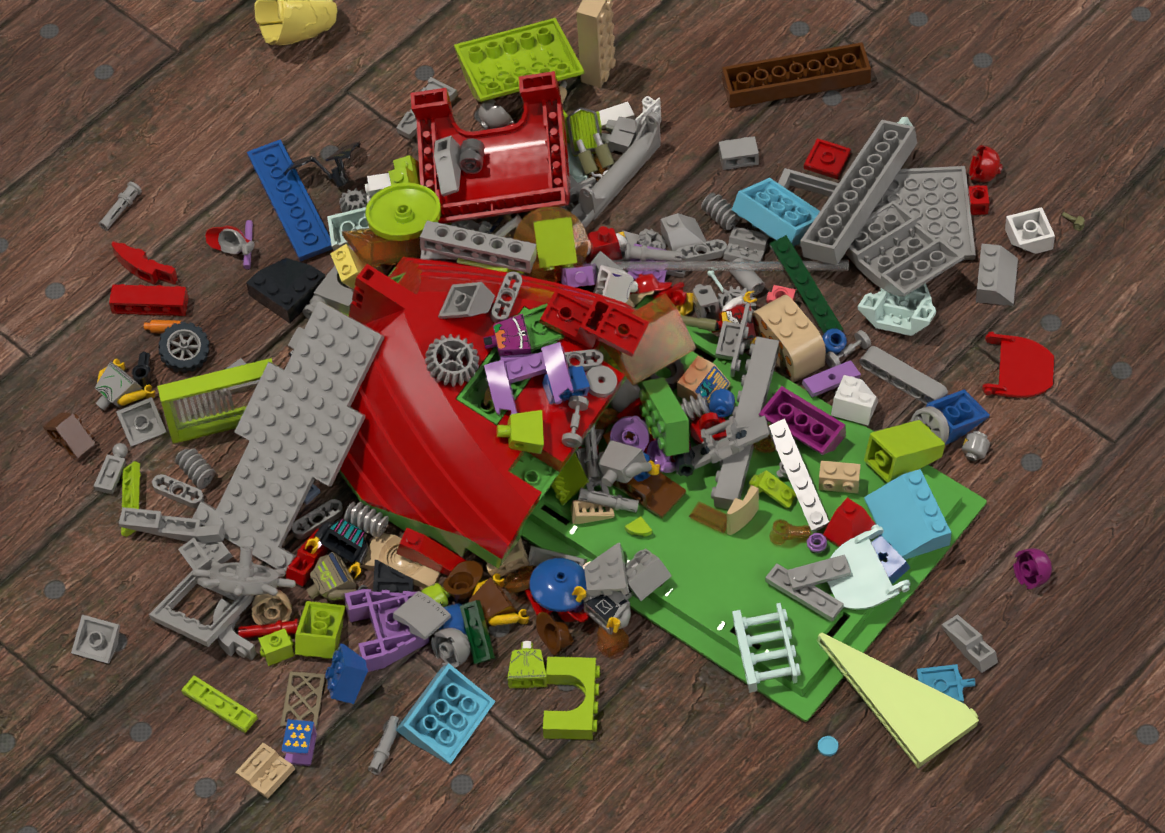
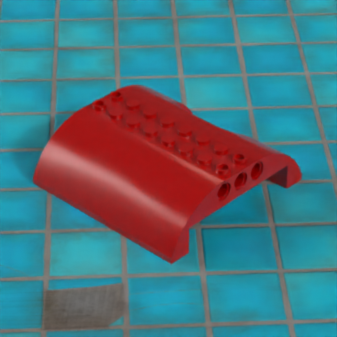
(521, 163)

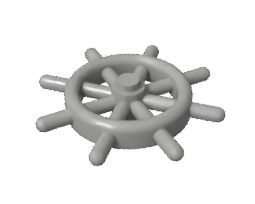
(244, 576)

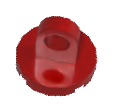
(706, 421)

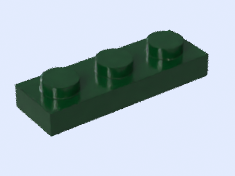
(477, 632)

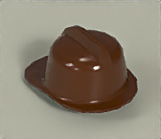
(463, 580)
(553, 633)

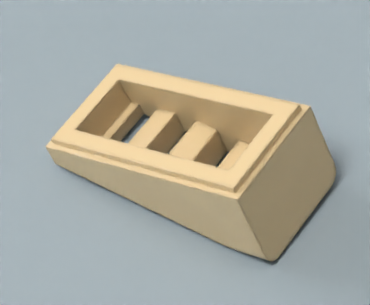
(591, 516)

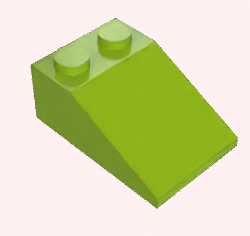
(319, 629)

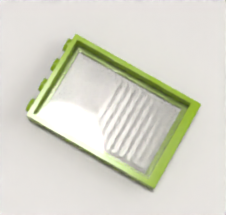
(209, 401)

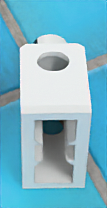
(614, 283)

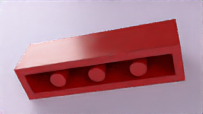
(148, 300)

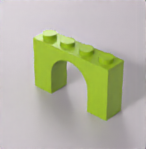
(580, 721)

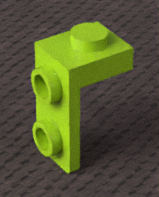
(774, 488)

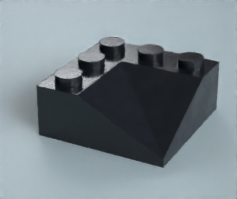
(285, 287)

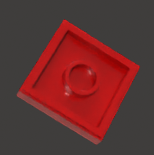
(827, 158)

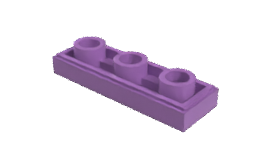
(829, 378)

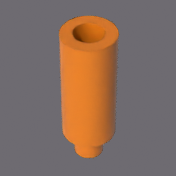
(159, 326)

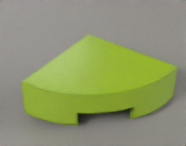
(638, 527)

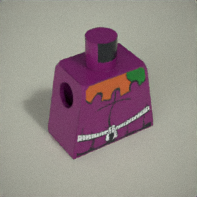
(509, 337)

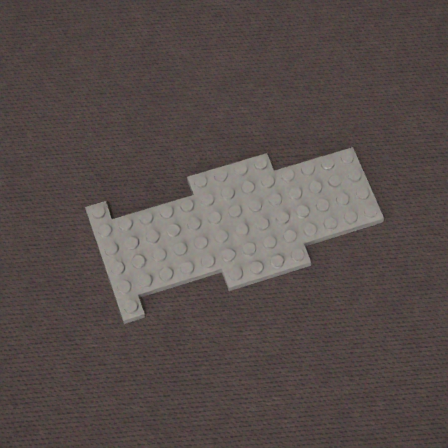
(296, 433)

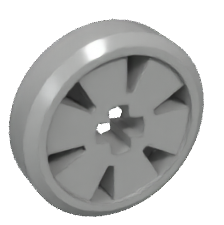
(935, 419)

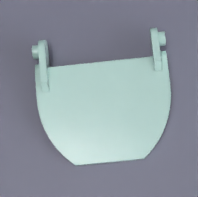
(868, 580)

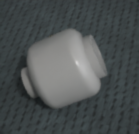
(975, 445)

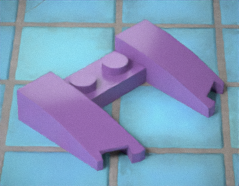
(549, 361)

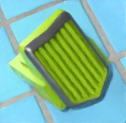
(582, 125)

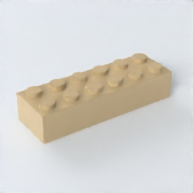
(595, 40)

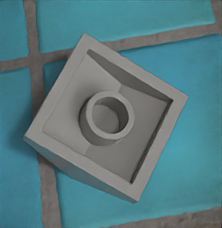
(141, 422)
(96, 639)

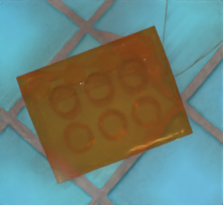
(377, 250)
(661, 344)

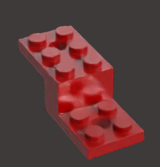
(594, 322)

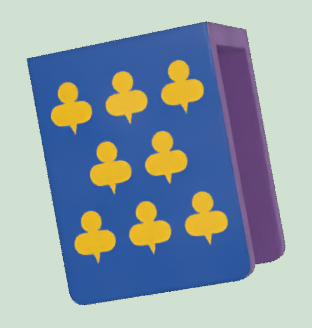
(299, 742)

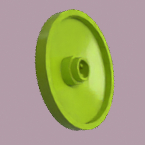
(402, 211)

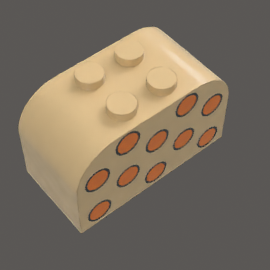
(799, 340)

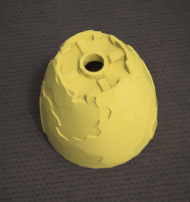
(294, 20)

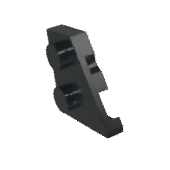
(390, 579)

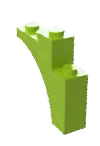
(405, 171)

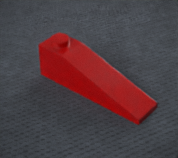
(427, 552)

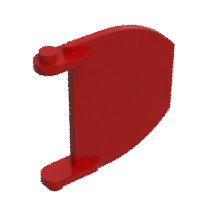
(1023, 368)

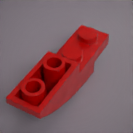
(137, 263)

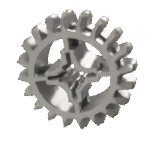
(451, 370)

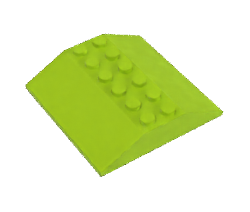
(497, 60)

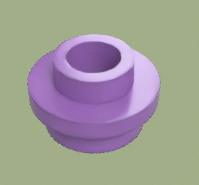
(816, 538)

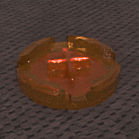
(519, 581)

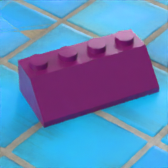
(805, 421)

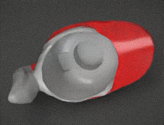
(228, 240)

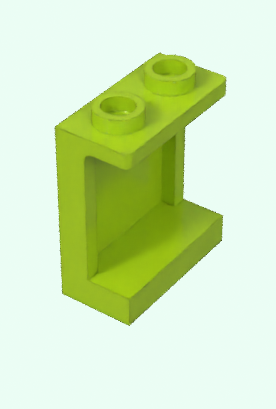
(555, 243)

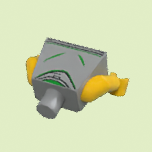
(119, 387)

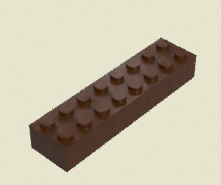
(796, 75)

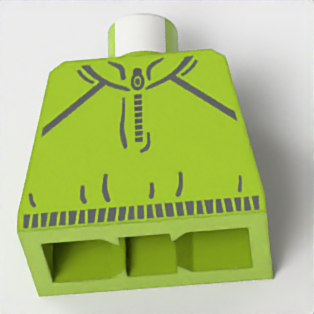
(527, 668)

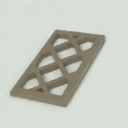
(290, 690)

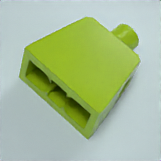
(524, 431)

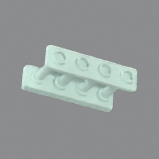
(746, 641)

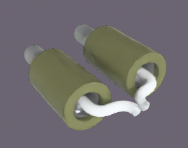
(586, 158)

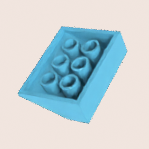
(775, 210)
(909, 515)
(445, 714)

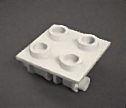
(649, 106)

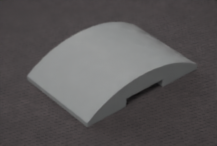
(899, 251)

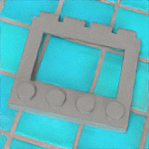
(192, 627)

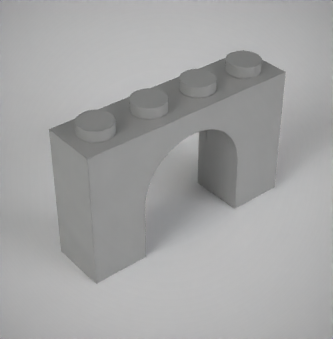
(336, 294)

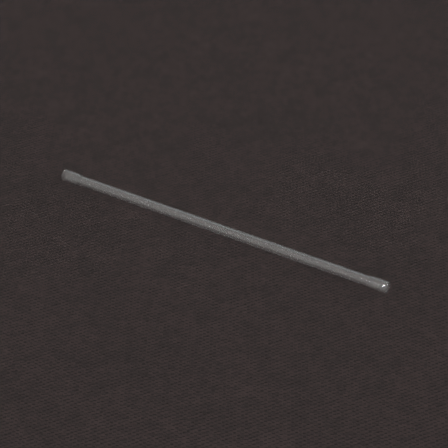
(843, 265)

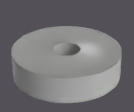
(601, 373)

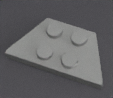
(607, 573)

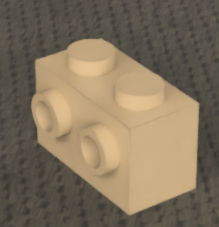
(839, 477)

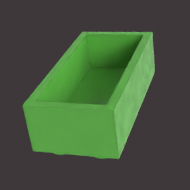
(664, 416)

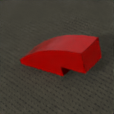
(305, 562)

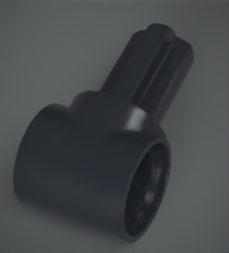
(142, 369)

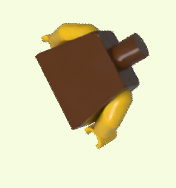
(496, 604)

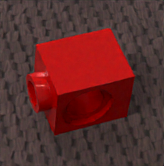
(978, 200)

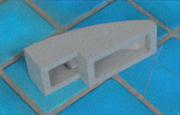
(970, 643)

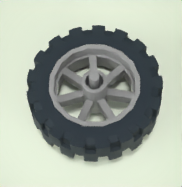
(180, 330)

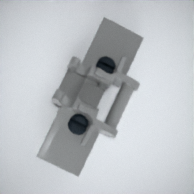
(736, 440)

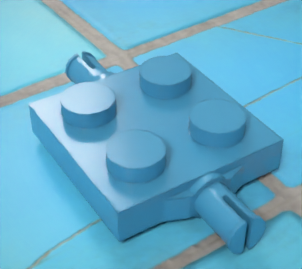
(946, 680)

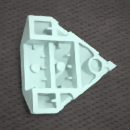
(899, 313)

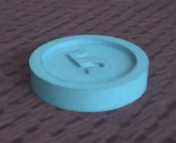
(828, 746)

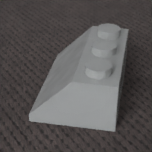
(996, 276)

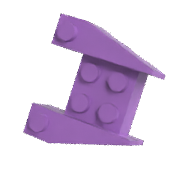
(392, 637)

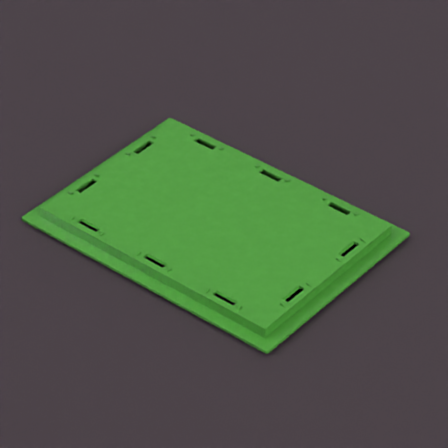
(728, 572)

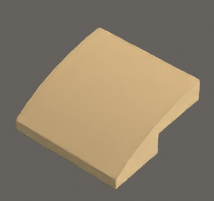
(742, 511)
(265, 770)

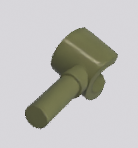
(1078, 222)

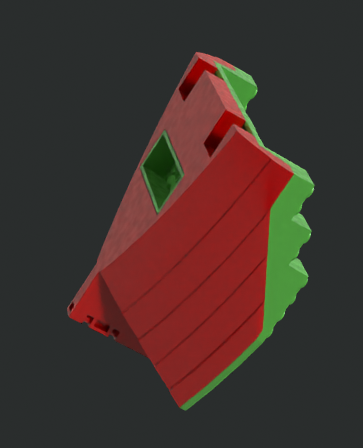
(431, 448)

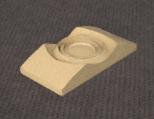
(385, 549)

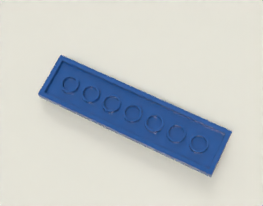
(290, 200)

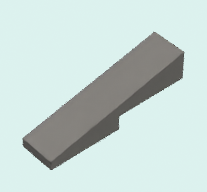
(154, 523)

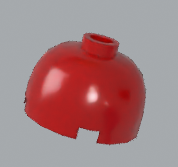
(985, 165)

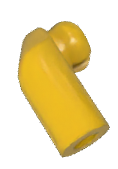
(687, 307)

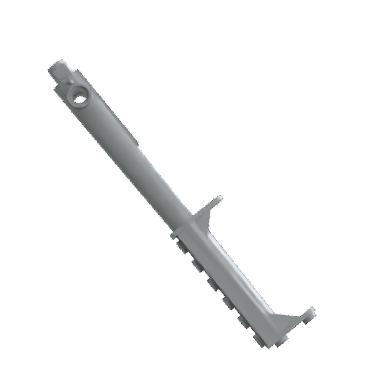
(596, 199)

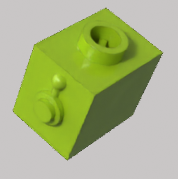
(276, 647)

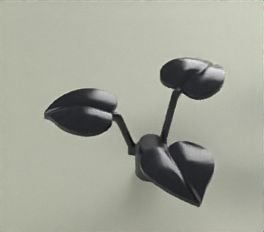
(338, 173)

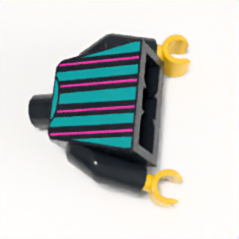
(344, 540)

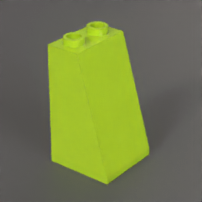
(902, 449)

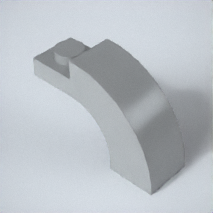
(229, 639)

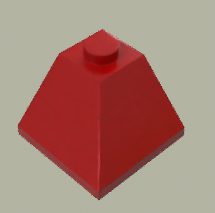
(847, 522)

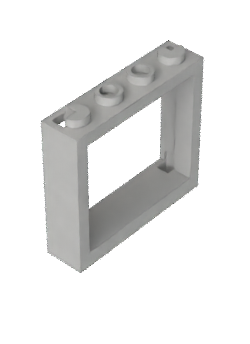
(806, 182)

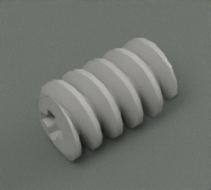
(720, 211)
(695, 407)
(195, 467)
(366, 520)

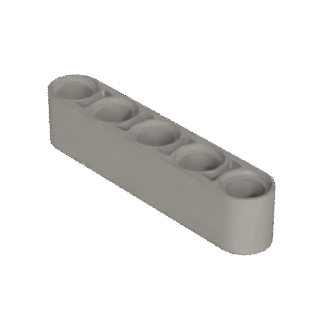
(902, 375)

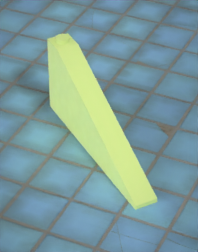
(911, 711)

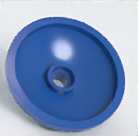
(553, 592)

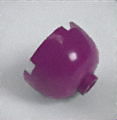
(1032, 567)

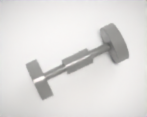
(861, 339)
(571, 439)

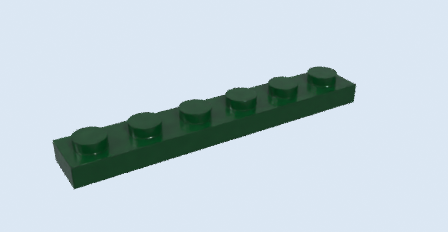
(805, 285)

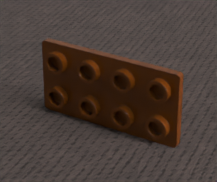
(655, 493)

